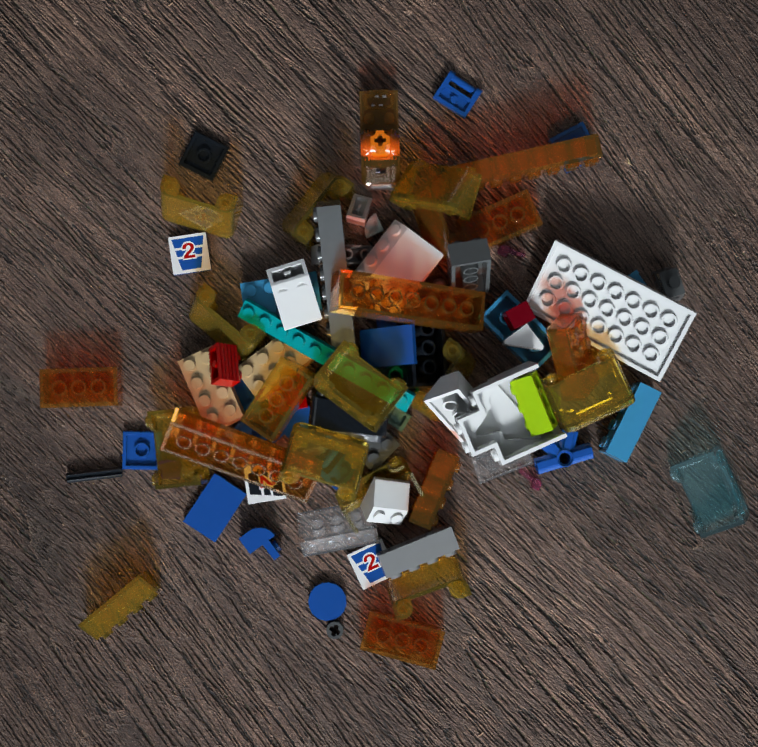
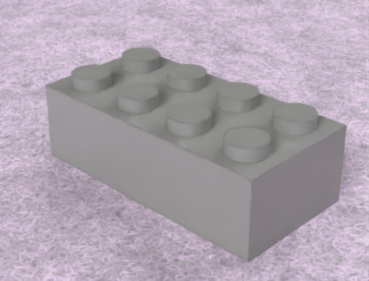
(418, 550)

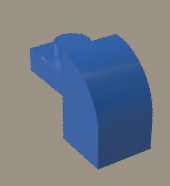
(261, 536)

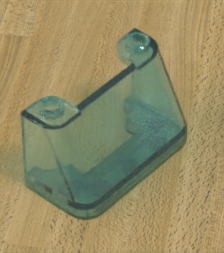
(711, 492)

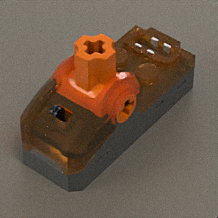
(379, 139)

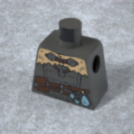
(669, 282)

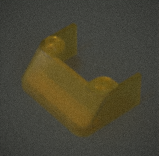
(394, 469)

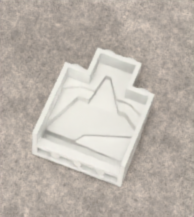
(498, 422)

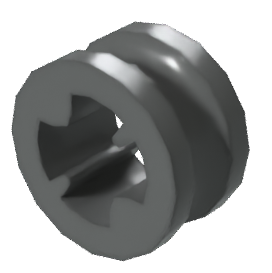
(340, 628)

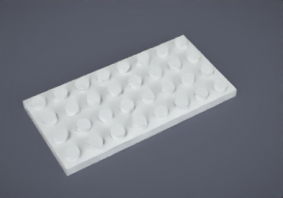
(618, 310)

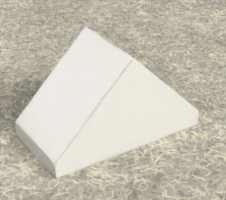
(358, 210)
(524, 339)

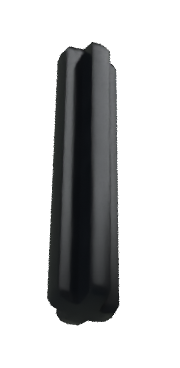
(94, 474)

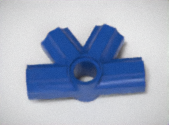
(567, 445)

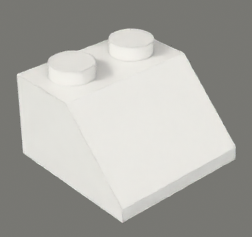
(386, 501)

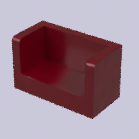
(518, 316)

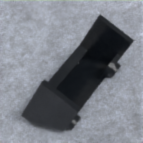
(331, 417)

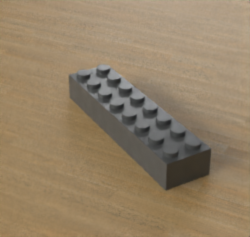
(333, 256)

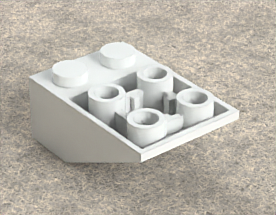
(294, 294)

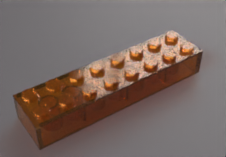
(537, 161)
(406, 301)
(231, 453)

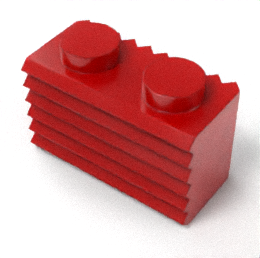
(224, 364)

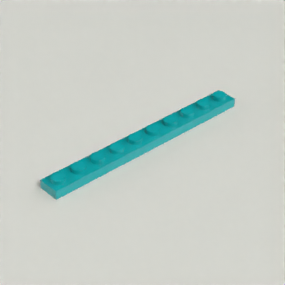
(298, 339)

